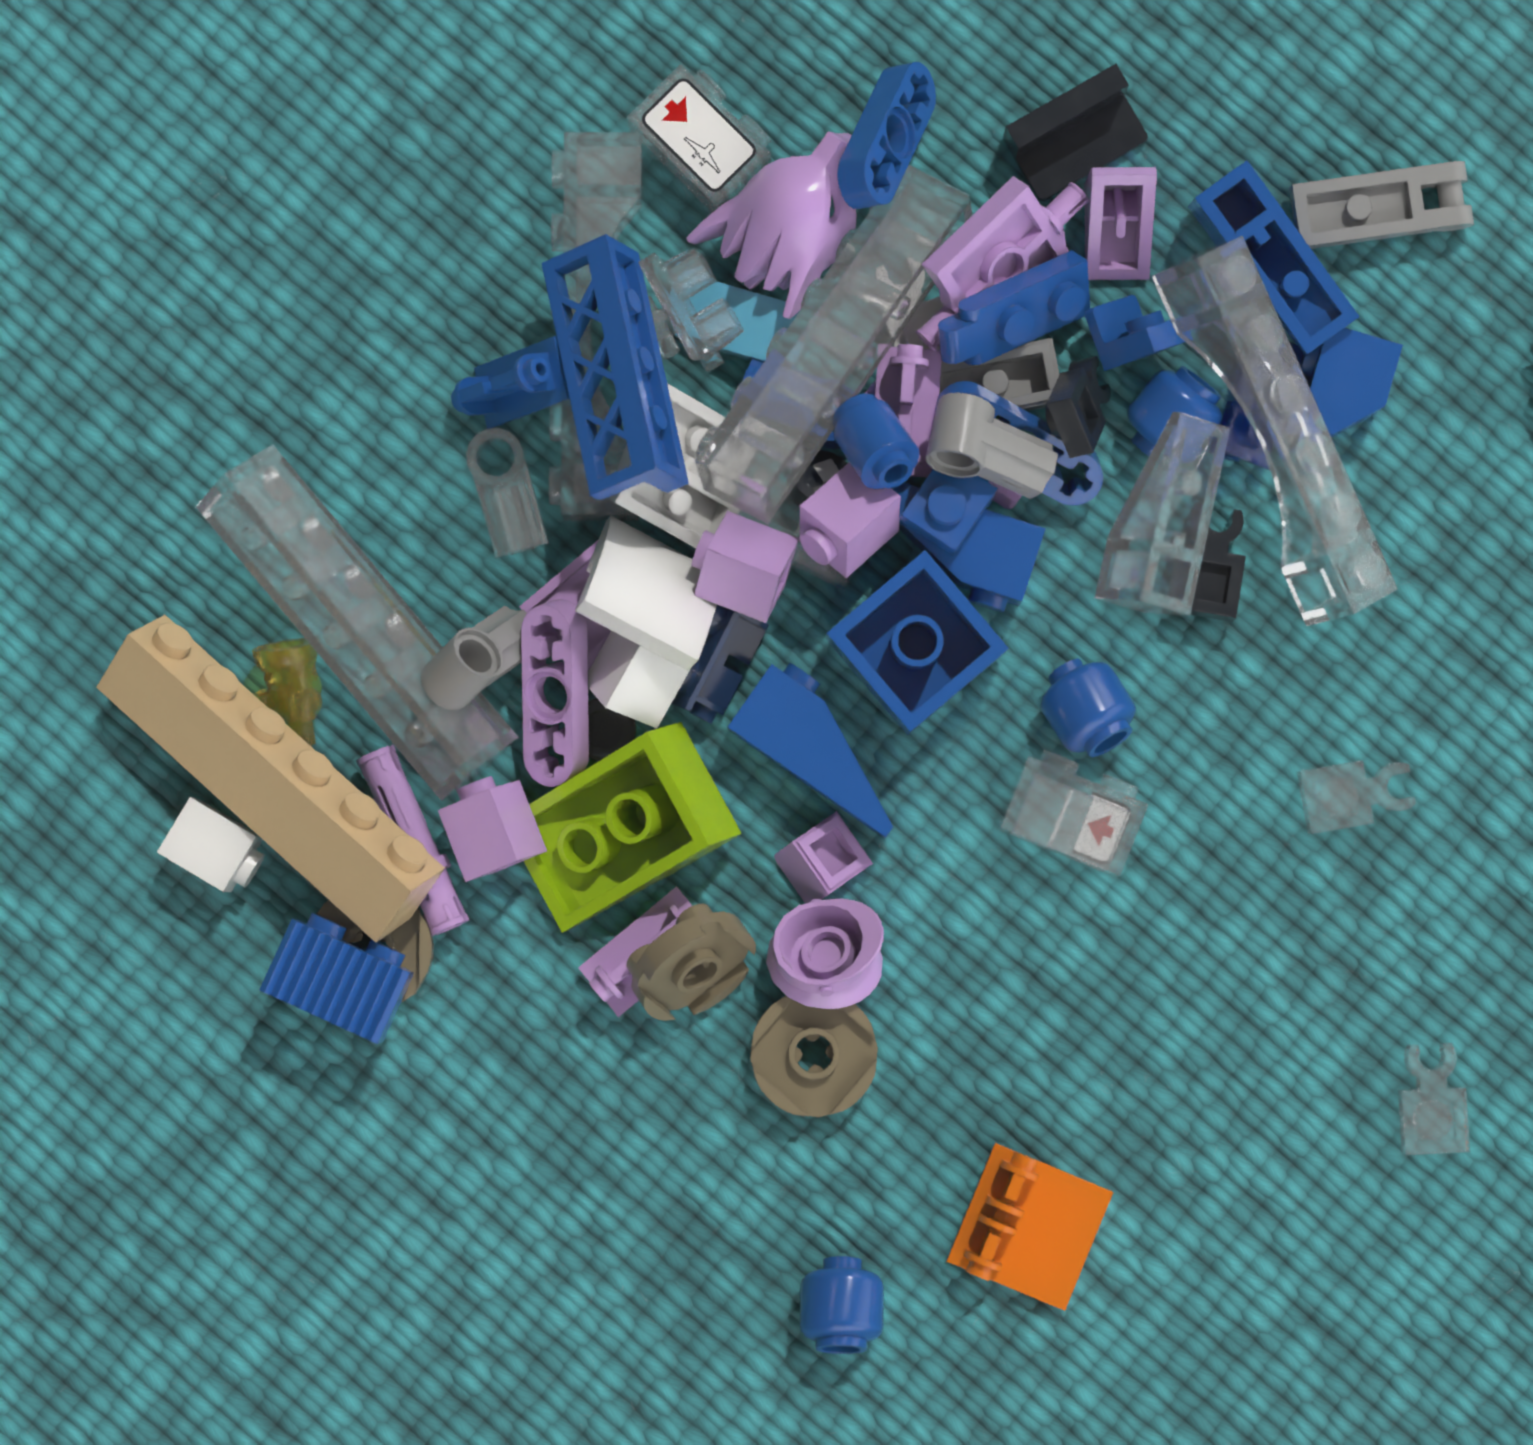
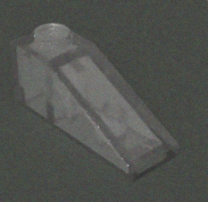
(1164, 525)

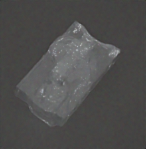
(699, 332)

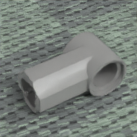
(974, 443)
(474, 659)

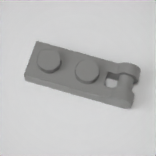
(1380, 205)

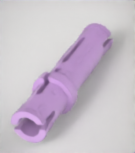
(396, 799)

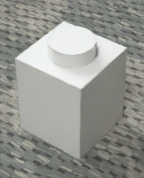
(634, 680)
(213, 846)

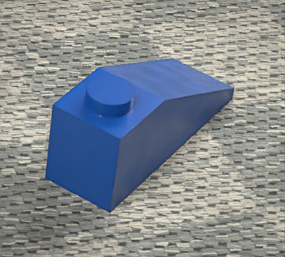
(1295, 279)
(992, 559)
(802, 737)

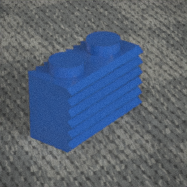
(338, 979)

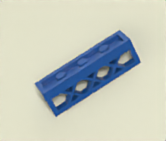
(635, 365)

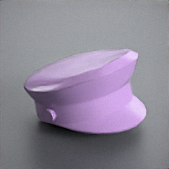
(827, 953)

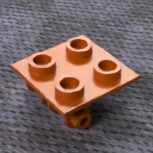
(1029, 1226)

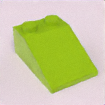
(626, 825)

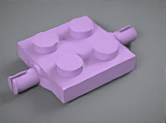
(996, 244)

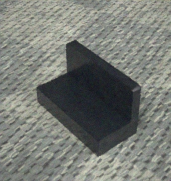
(1075, 133)

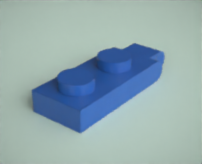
(1016, 311)

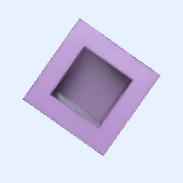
(847, 521)
(744, 565)
(491, 828)

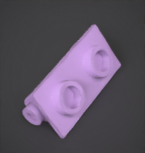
(911, 385)
(608, 968)

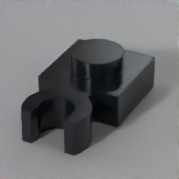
(1075, 407)
(1220, 574)

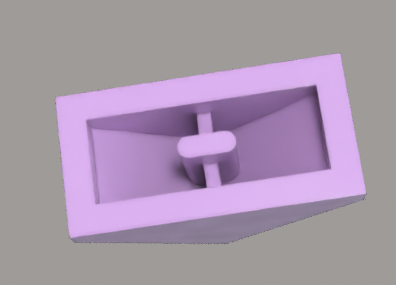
(1119, 222)

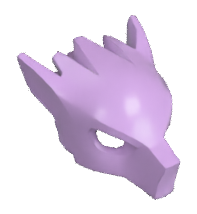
(785, 222)

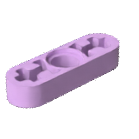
(573, 674)

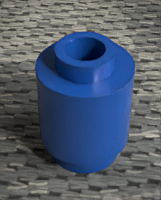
(874, 441)

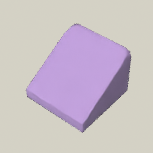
(822, 859)

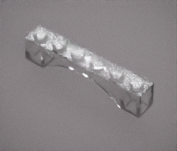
(601, 197)
(1231, 322)

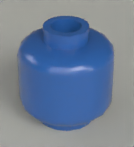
(1170, 393)
(1088, 707)
(841, 1306)

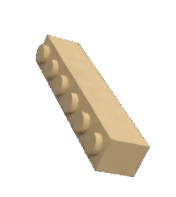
(270, 777)

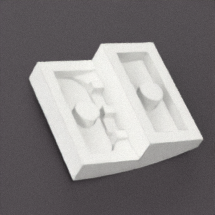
(689, 508)
(646, 594)

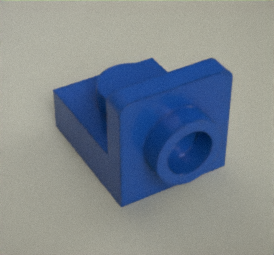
(1127, 335)

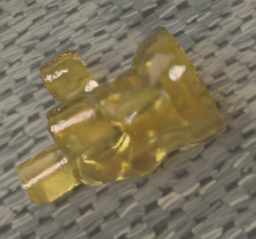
(291, 683)

